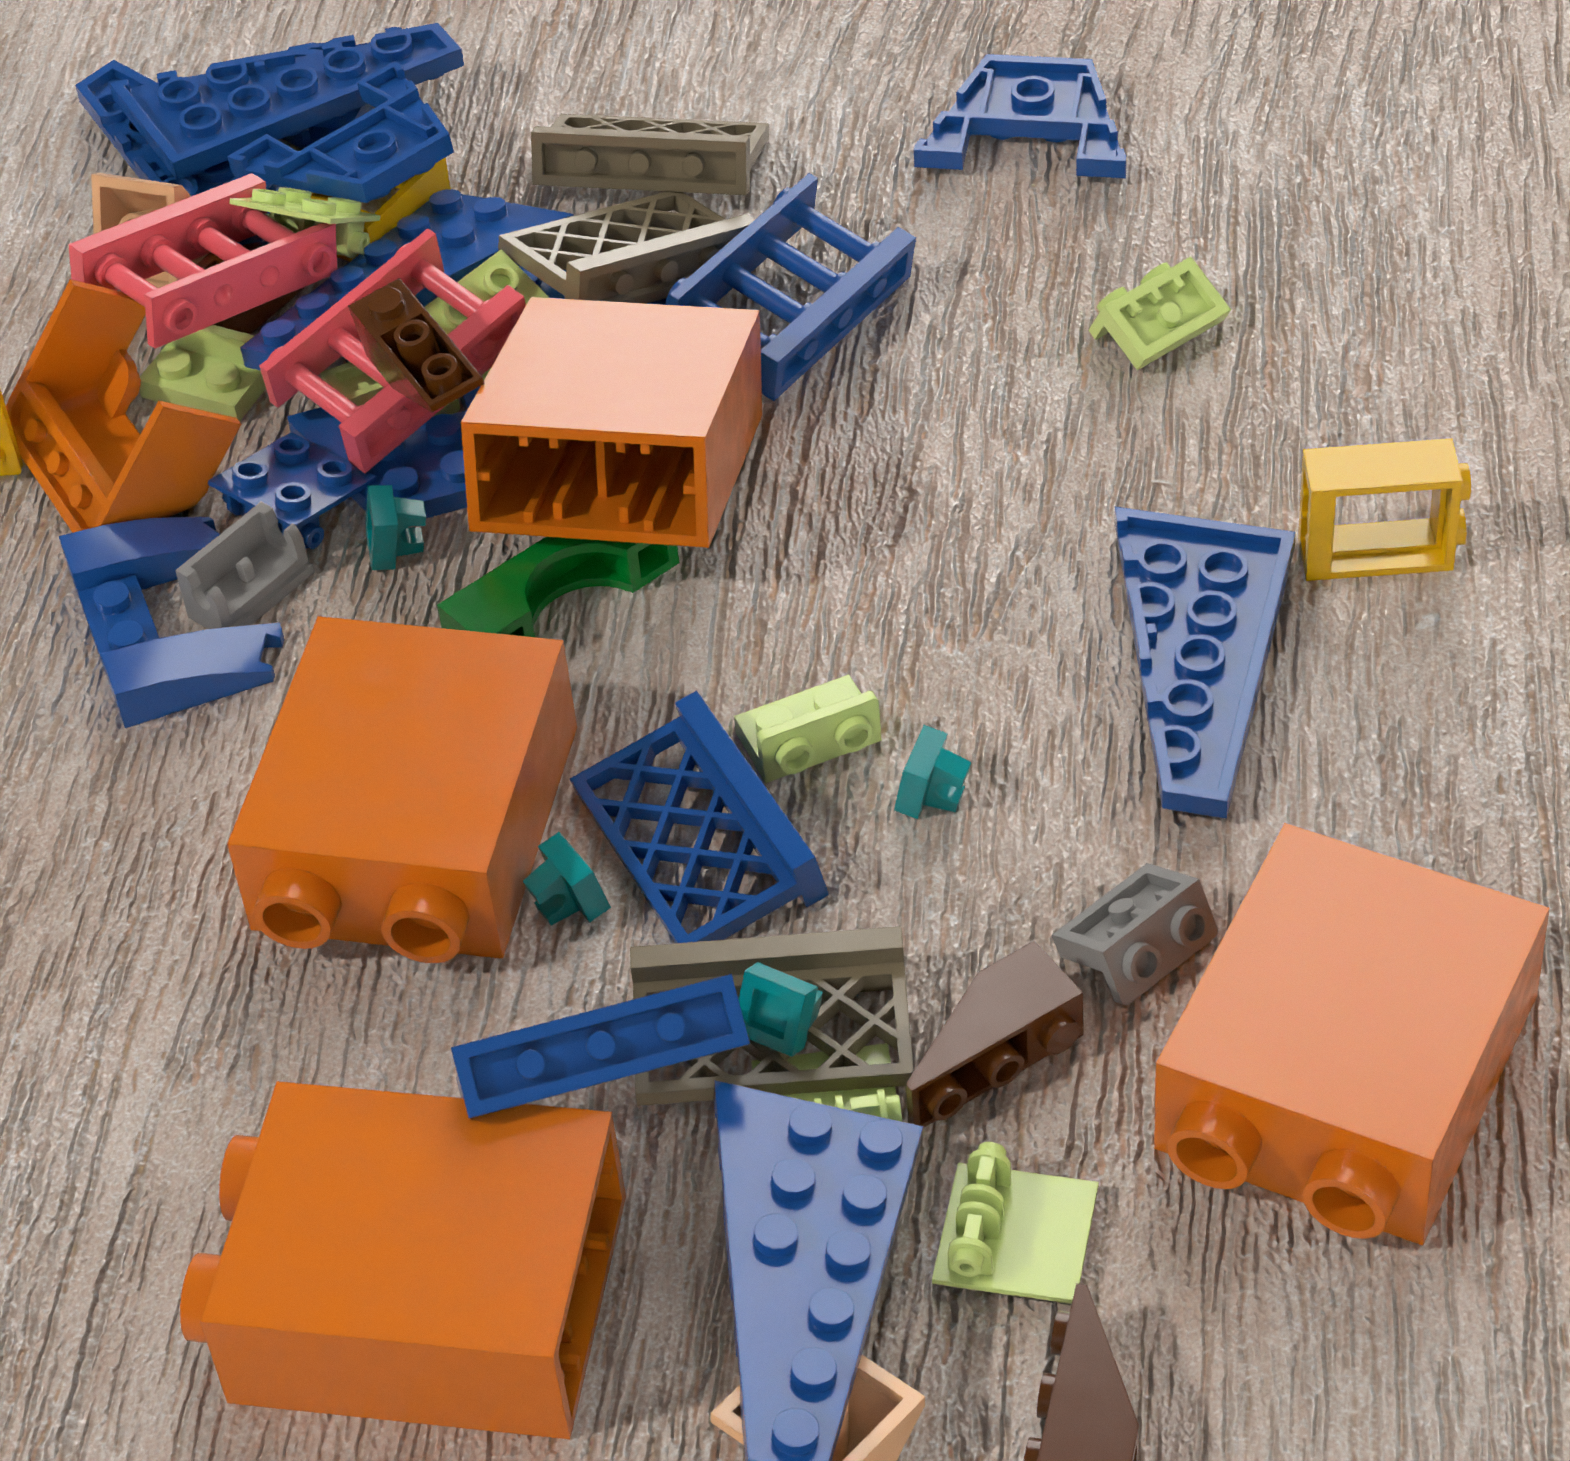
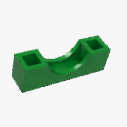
(521, 587)

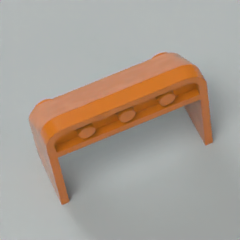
(76, 428)

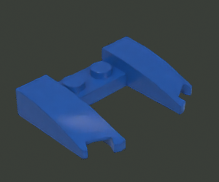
(149, 672)

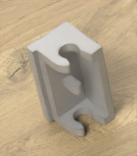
(244, 571)

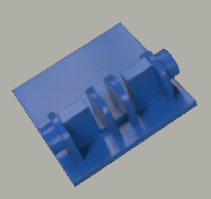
(295, 481)

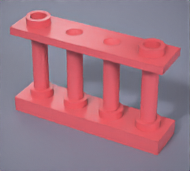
(191, 229)
(389, 416)

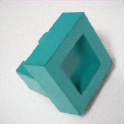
(389, 524)
(931, 776)
(565, 883)
(778, 1008)

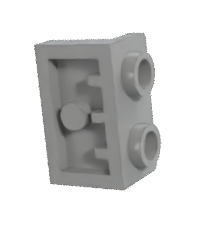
(1140, 930)

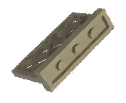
(647, 153)
(624, 249)
(835, 962)

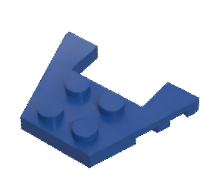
(1028, 99)
(363, 156)
(420, 468)

